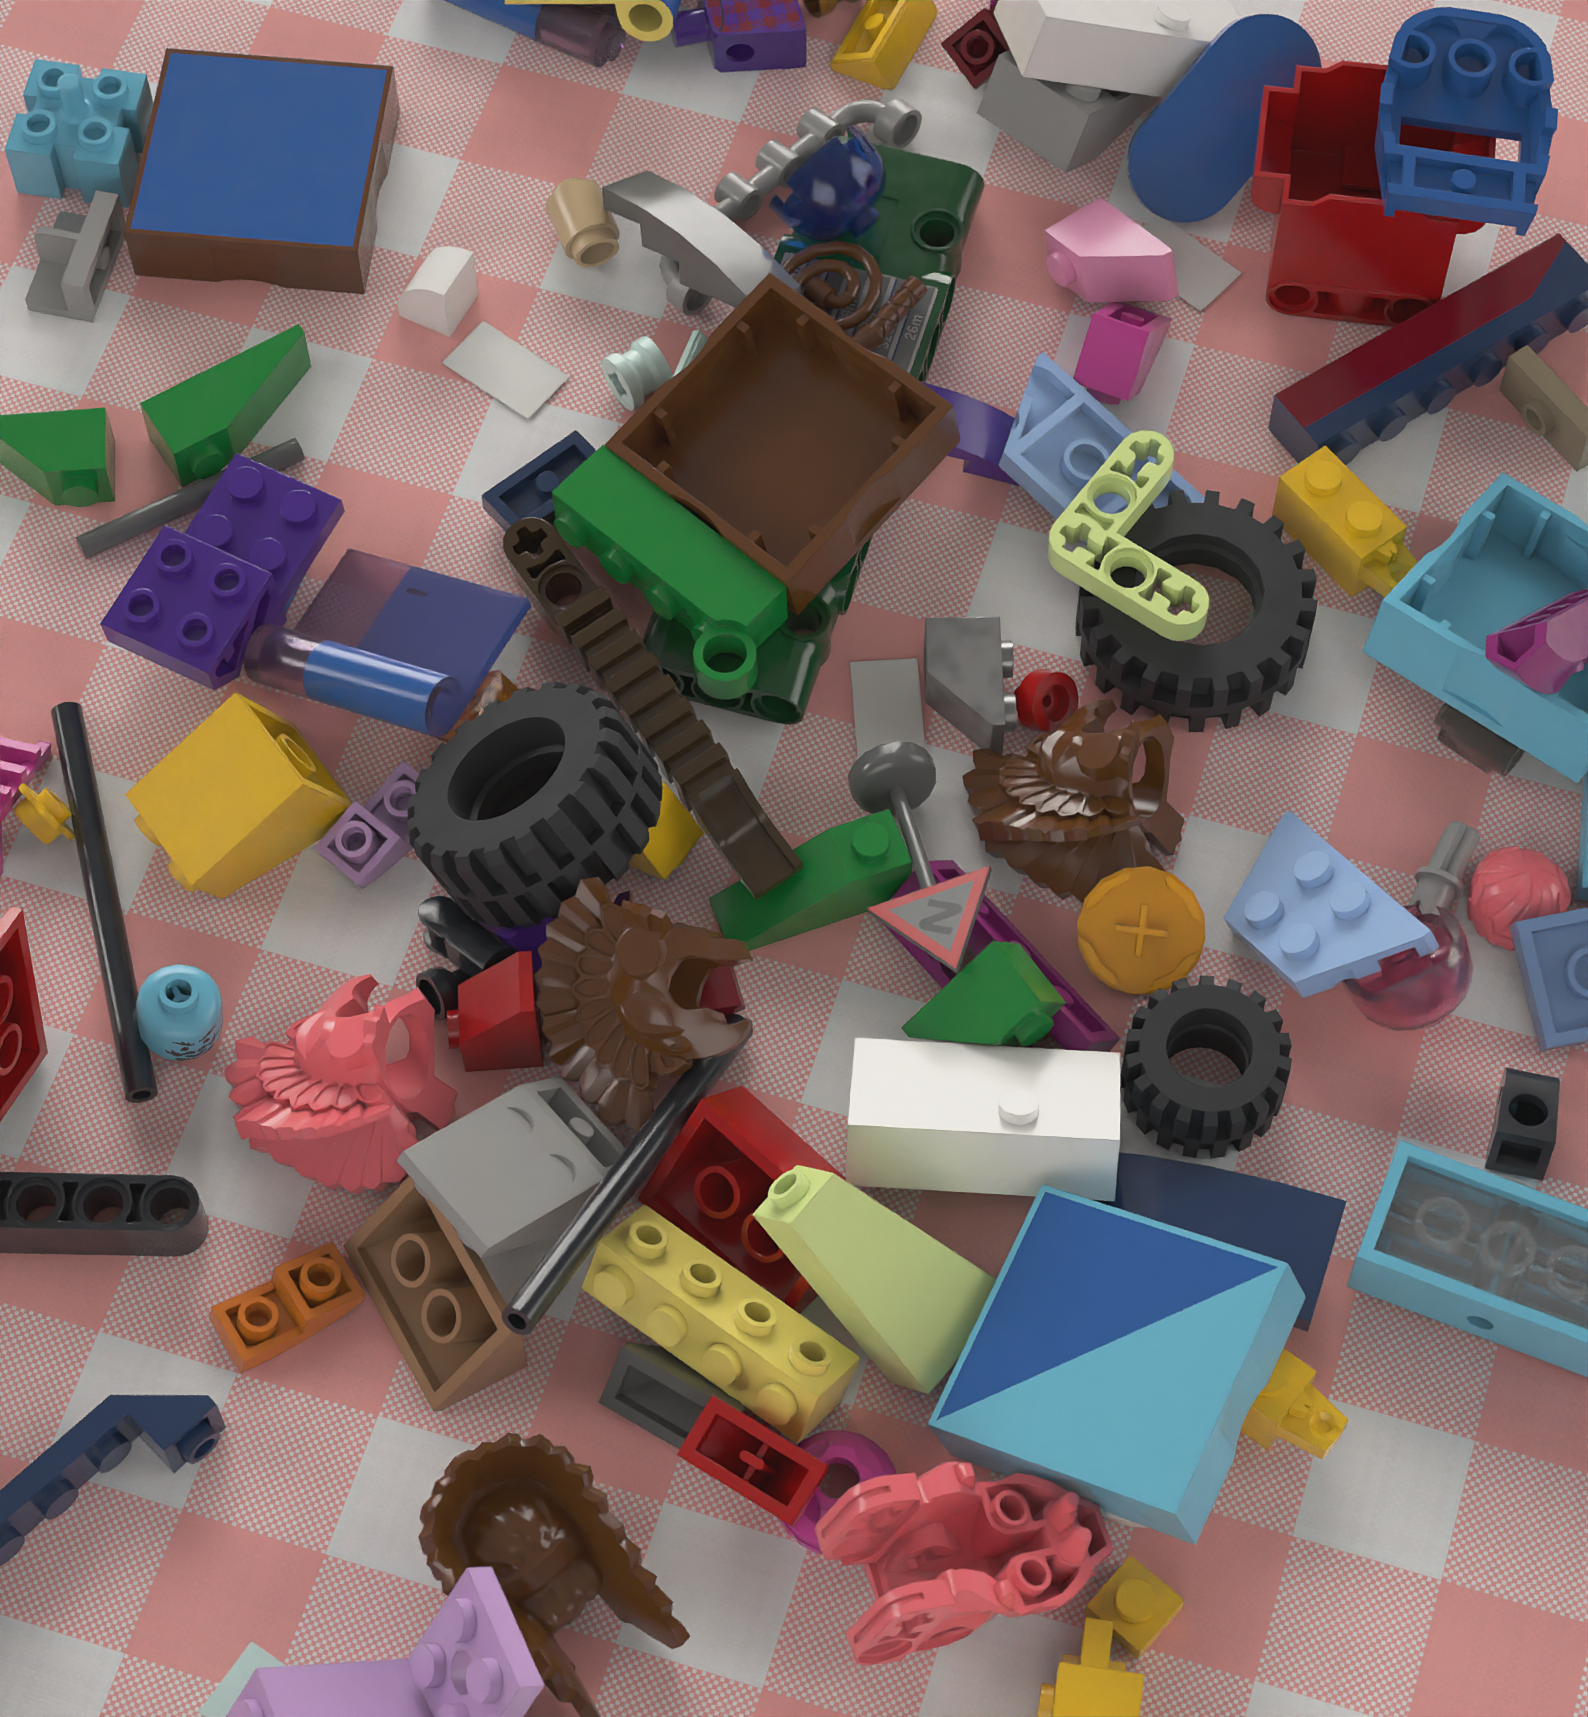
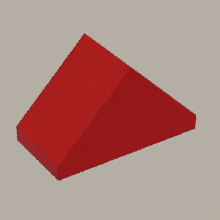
(753, 1461)

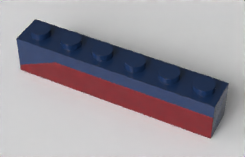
(1434, 354)

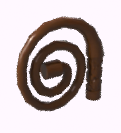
(824, 295)

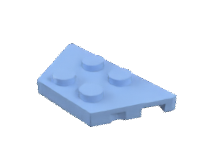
(1064, 440)
(1318, 913)

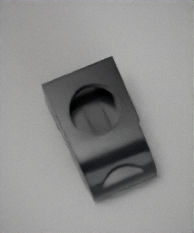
(1524, 1124)

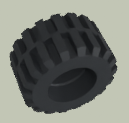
(1214, 1020)

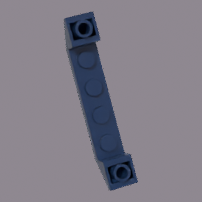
(171, 1425)

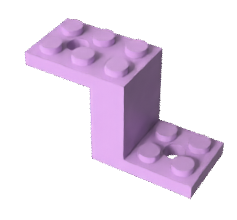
(462, 1667)

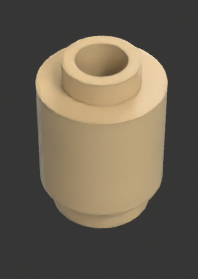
(582, 223)

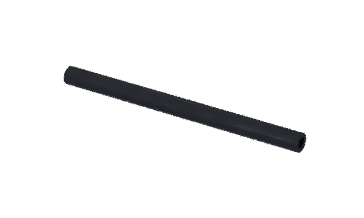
(103, 901)
(615, 1191)

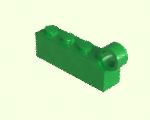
(676, 564)

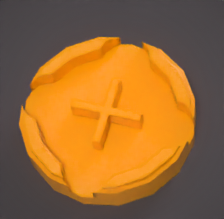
(1141, 930)

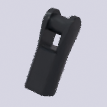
(459, 937)

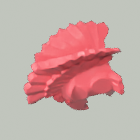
(330, 1096)

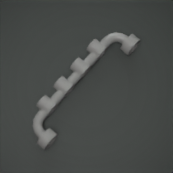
(740, 198)

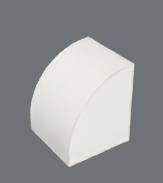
(441, 290)

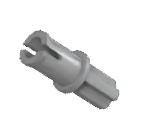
(1441, 880)

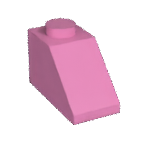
(1109, 257)

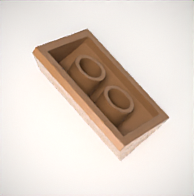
(434, 1298)

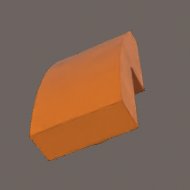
(289, 1309)

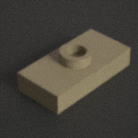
(1547, 405)

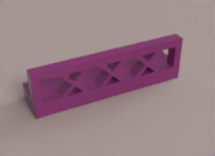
(1074, 1025)

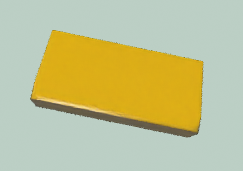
(884, 40)

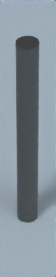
(175, 504)

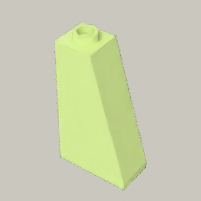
(878, 1274)

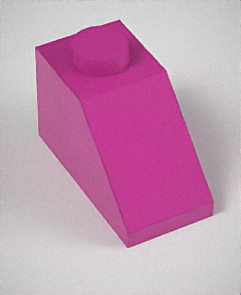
(1120, 351)

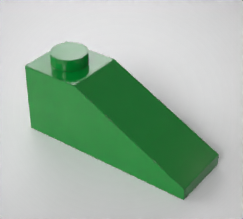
(223, 408)
(841, 878)

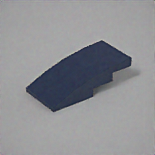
(1236, 1210)

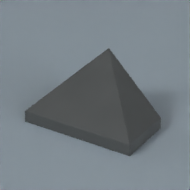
(659, 1392)

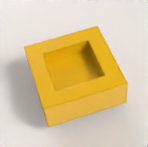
(1137, 1605)

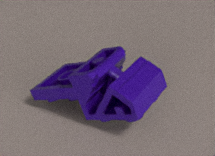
(224, 576)

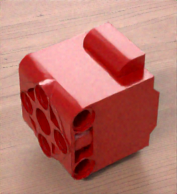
(1321, 181)

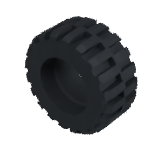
(534, 803)

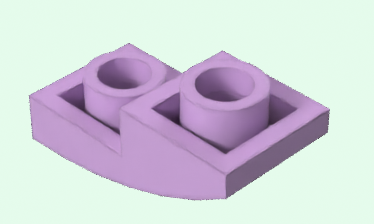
(375, 835)

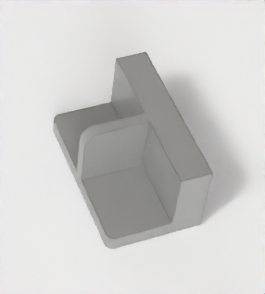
(77, 259)

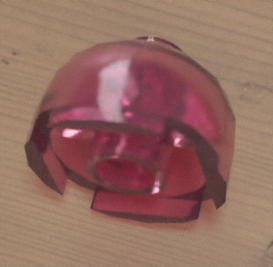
(1415, 989)

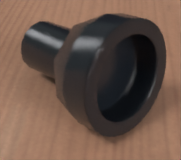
(441, 989)

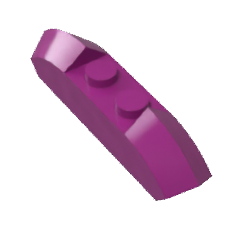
(1544, 645)

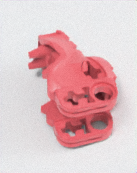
(958, 1553)

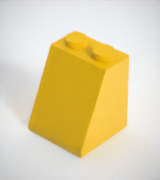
(237, 798)

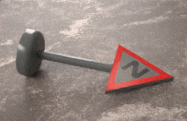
(940, 914)

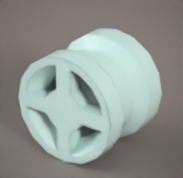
(636, 372)

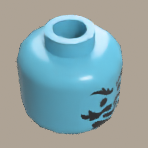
(179, 1012)

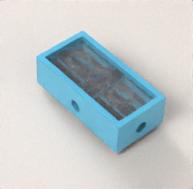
(1479, 1256)

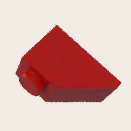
(498, 1017)

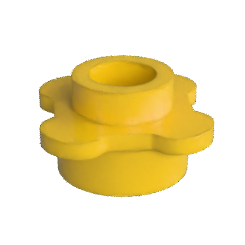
(44, 814)

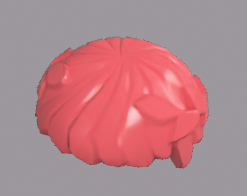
(1514, 887)

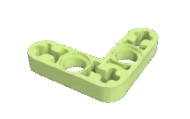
(1106, 535)

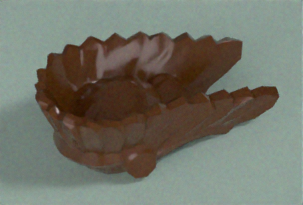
(549, 1544)

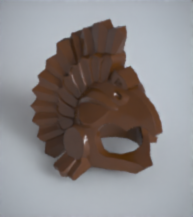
(1071, 802)
(626, 999)

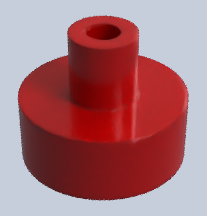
(1046, 700)

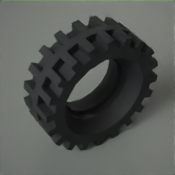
(1214, 677)

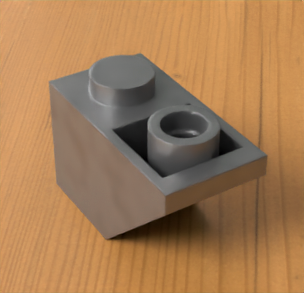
(966, 676)

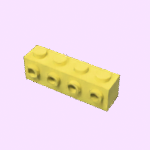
(720, 1323)

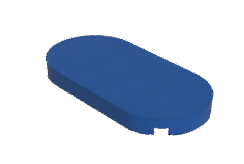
(1205, 130)

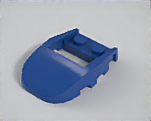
(1473, 78)

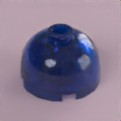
(835, 190)

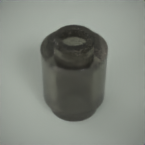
(1476, 742)

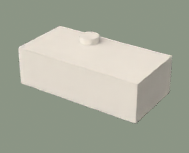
(1111, 42)
(983, 1118)

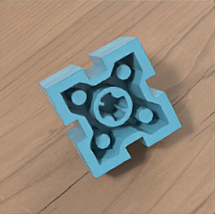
(79, 132)

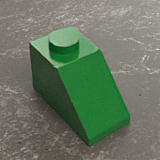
(61, 454)
(991, 1001)

